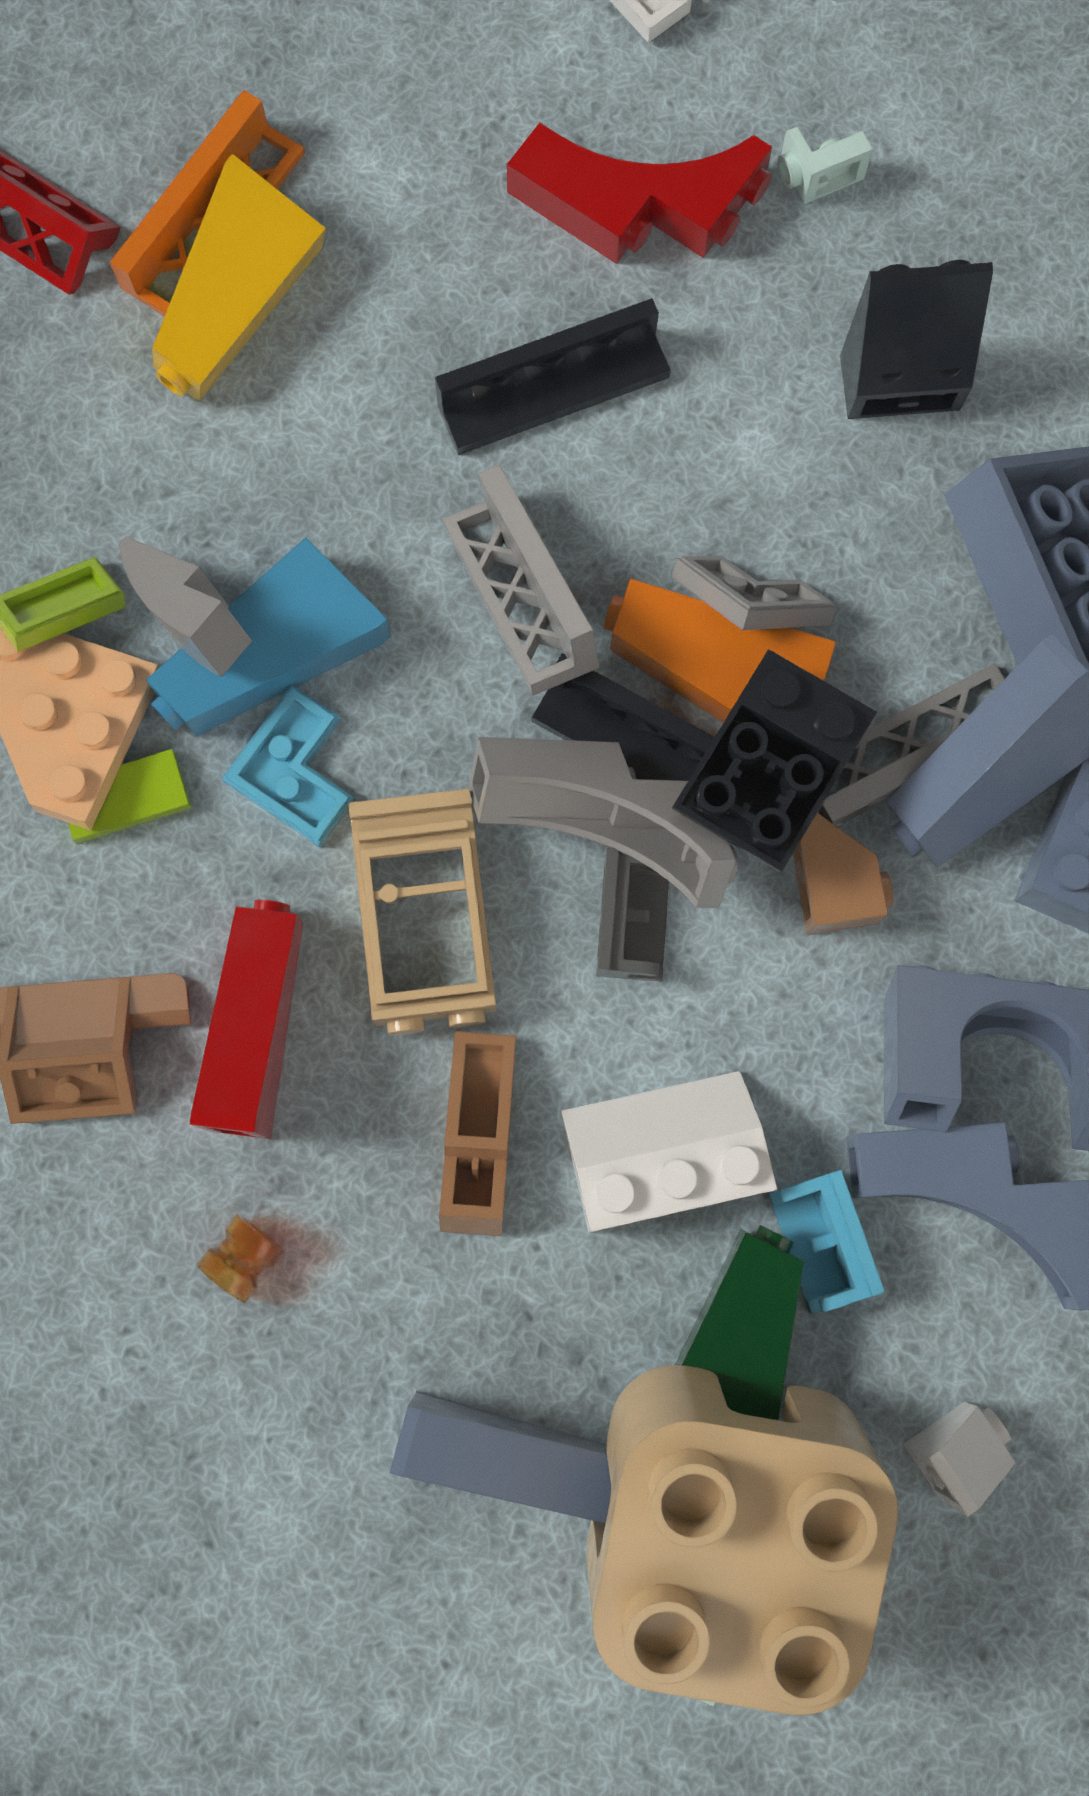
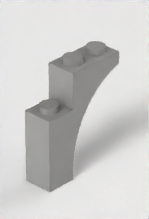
(595, 795)

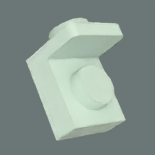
(826, 169)

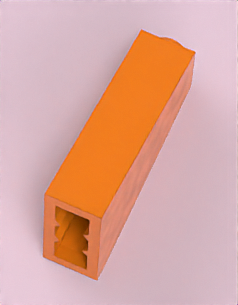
(698, 648)

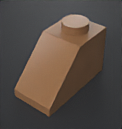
(839, 880)

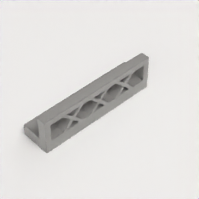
(536, 569)
(882, 784)

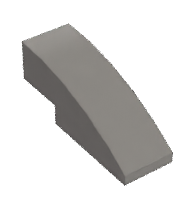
(185, 605)

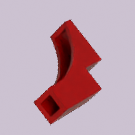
(618, 201)

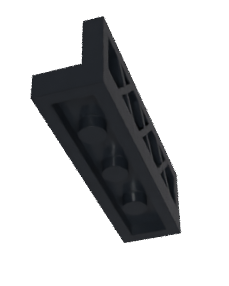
(486, 404)
(596, 711)

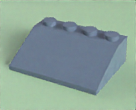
(1031, 545)

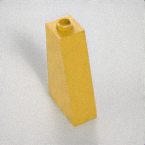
(235, 275)

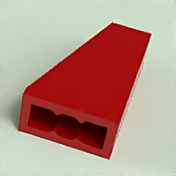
(249, 1023)

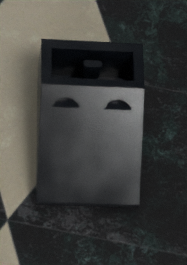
(915, 339)
(774, 760)

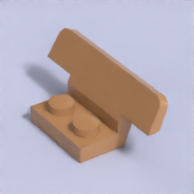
(70, 1043)

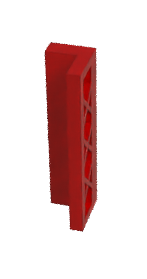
(61, 216)

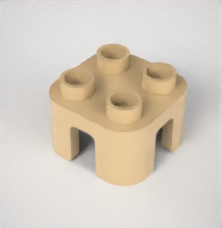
(739, 1546)

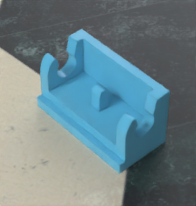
(828, 1240)

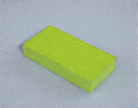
(58, 603)
(139, 794)

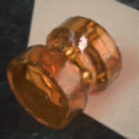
(249, 1246)

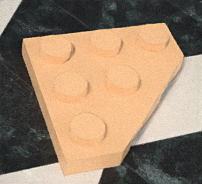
(70, 721)

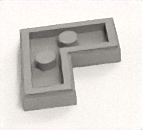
(752, 602)

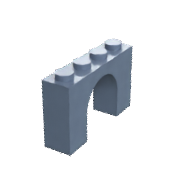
(938, 1011)

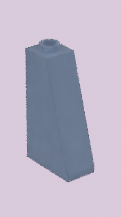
(999, 756)
(502, 1458)

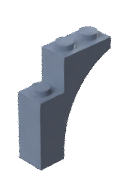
(973, 1172)

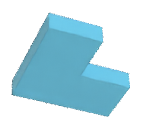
(276, 769)

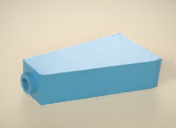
(300, 625)

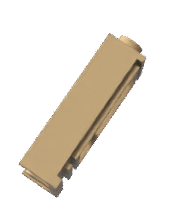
(410, 828)

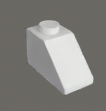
(963, 1456)

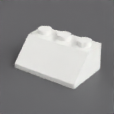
(667, 1151)

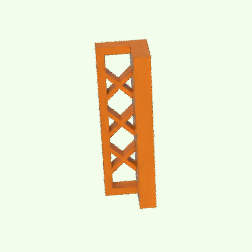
(189, 194)

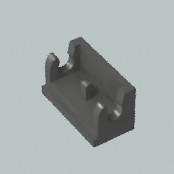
(631, 920)

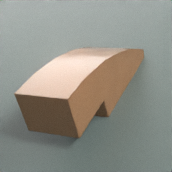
(477, 1134)

